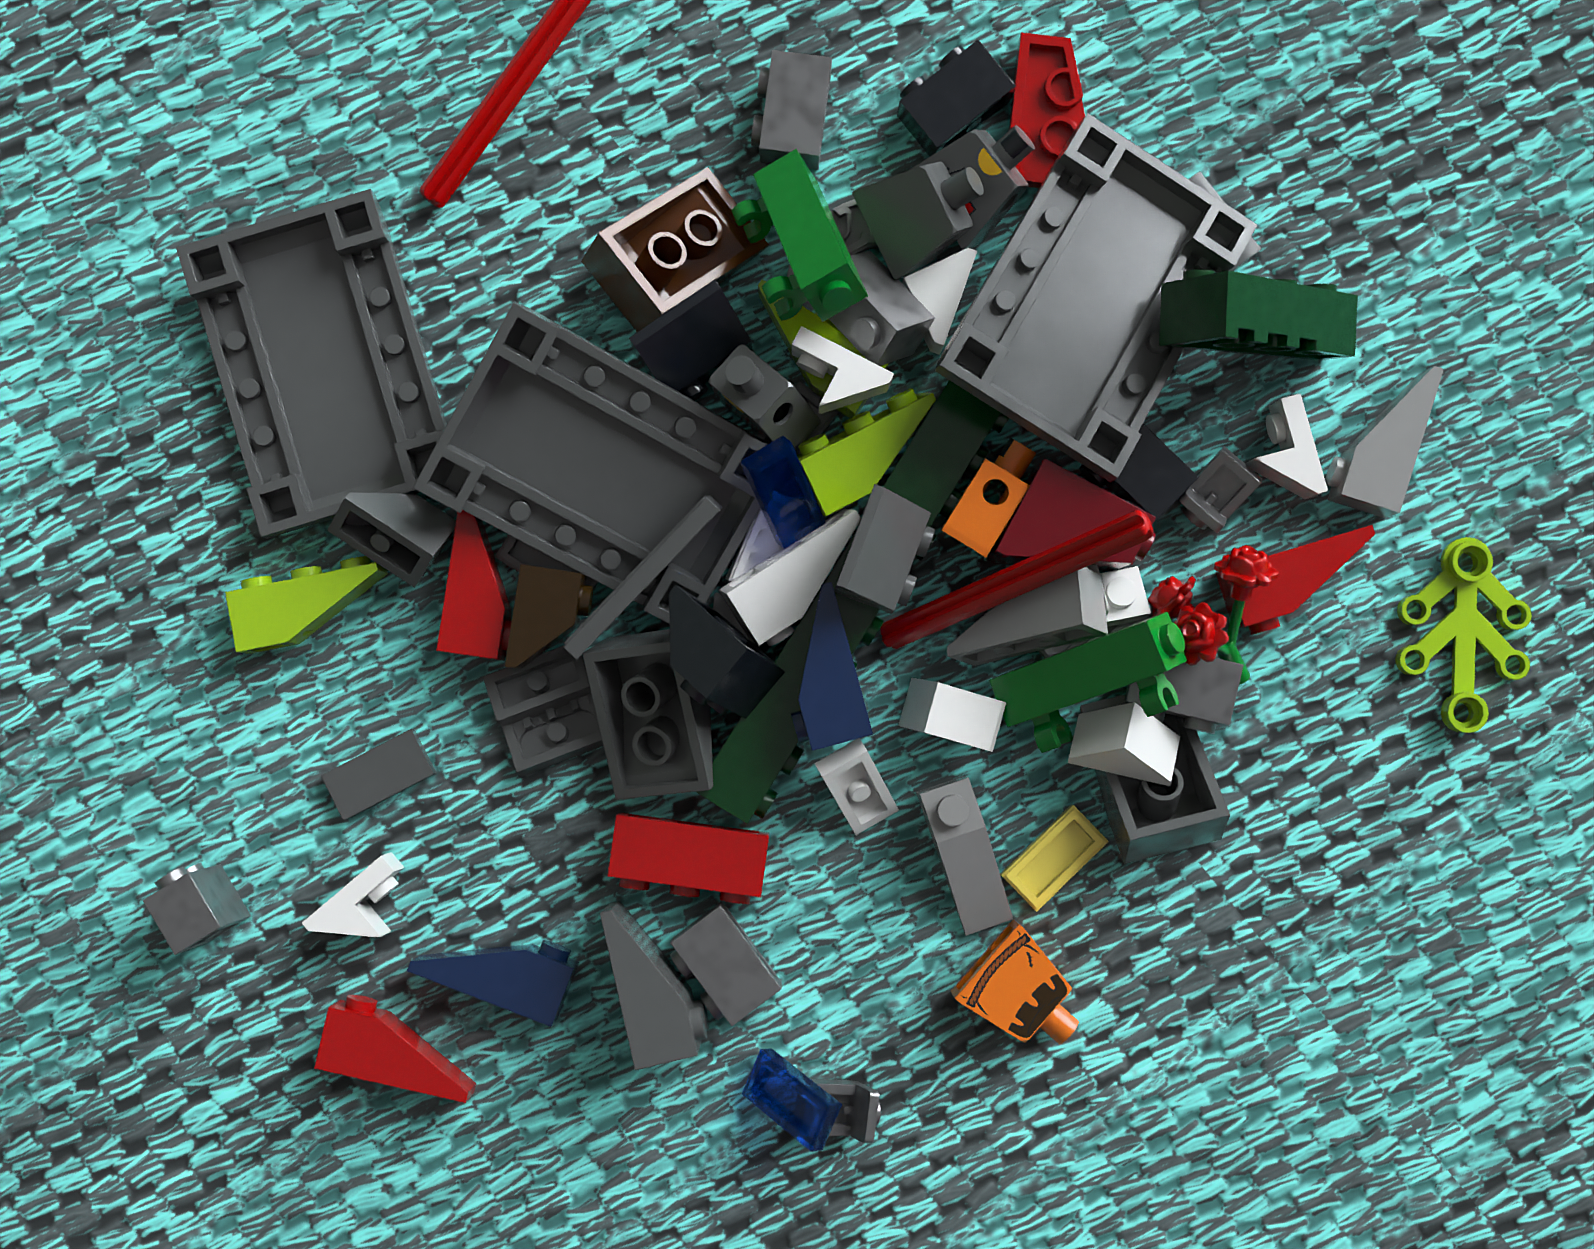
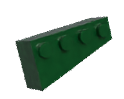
(1257, 316)

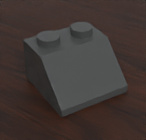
(884, 551)

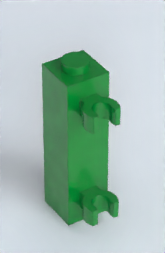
(809, 237)
(1091, 669)

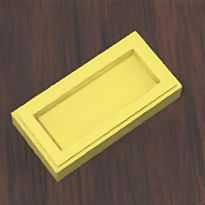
(1054, 857)

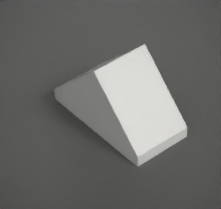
(940, 291)
(952, 714)
(1125, 744)

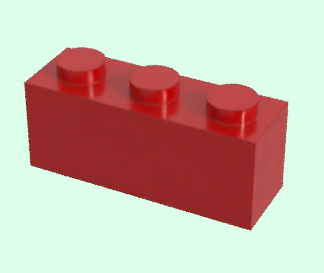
(688, 857)

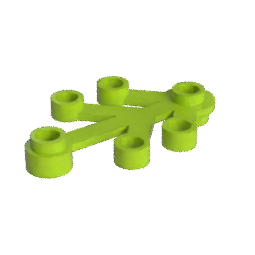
(1465, 627)

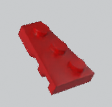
(1045, 100)

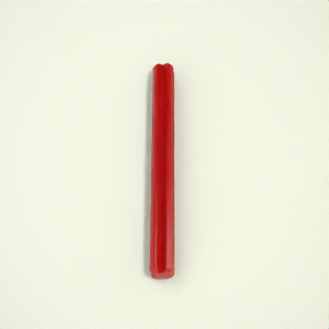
(501, 100)
(1018, 579)

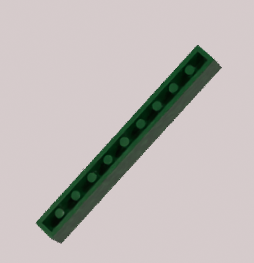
(926, 476)

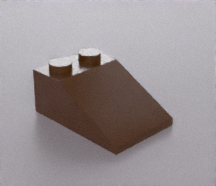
(670, 249)

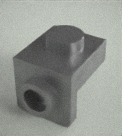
(1219, 491)
(859, 1108)

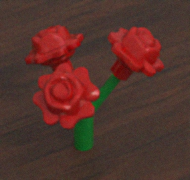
(1200, 625)

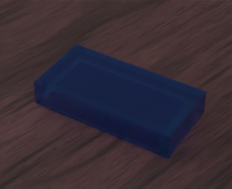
(783, 492)
(791, 1099)

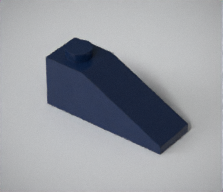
(830, 689)
(516, 978)

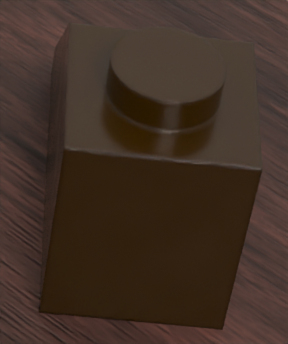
(545, 611)

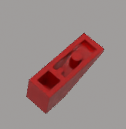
(1300, 575)
(475, 601)
(384, 1050)

